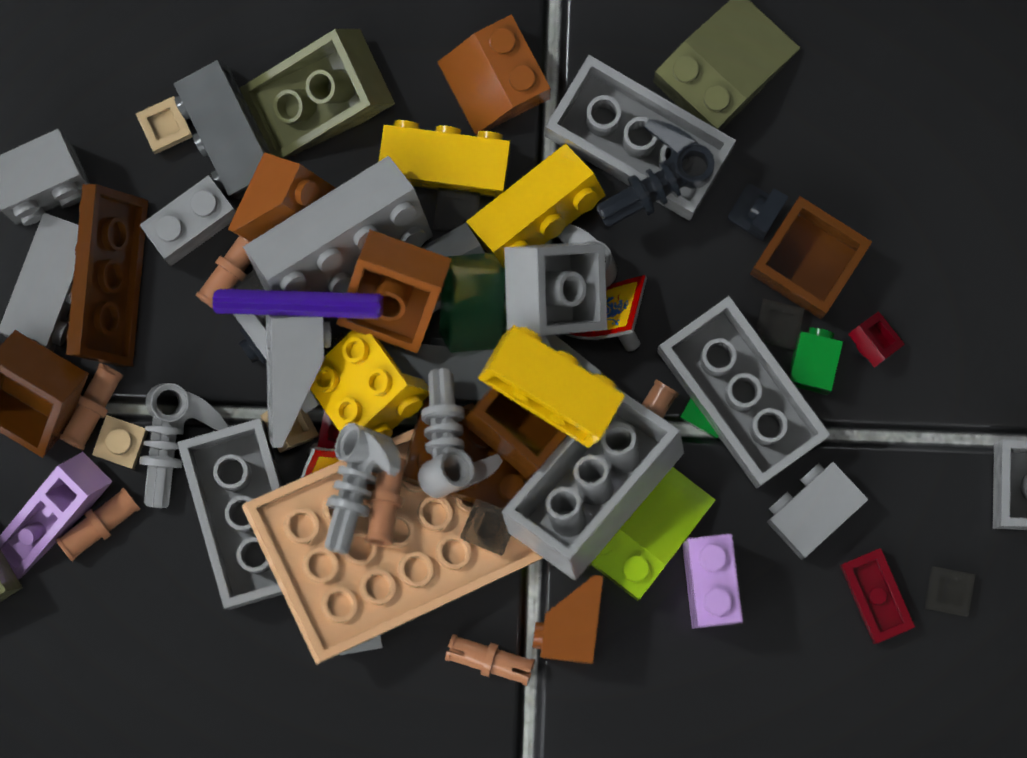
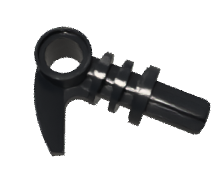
(662, 183)

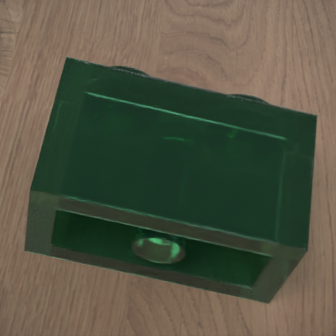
(473, 303)

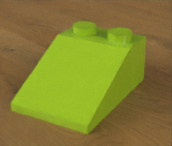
(653, 534)

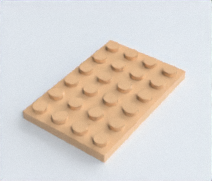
(372, 587)

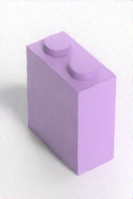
(711, 581)

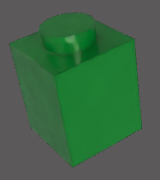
(815, 361)

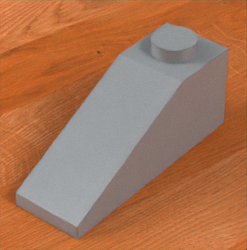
(293, 360)

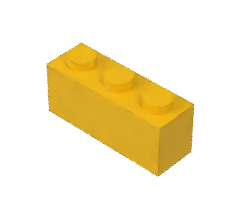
(447, 157)
(538, 204)
(552, 385)

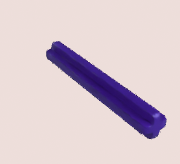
(298, 303)

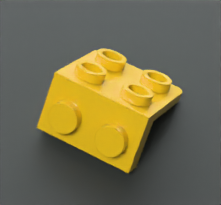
(366, 386)

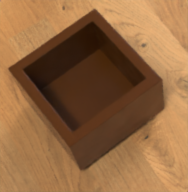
(810, 258)
(36, 393)
(513, 431)

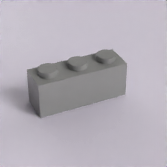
(44, 285)

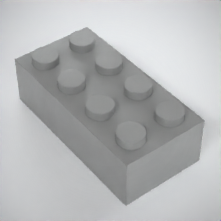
(605, 123)
(324, 240)
(742, 392)
(223, 474)
(590, 492)

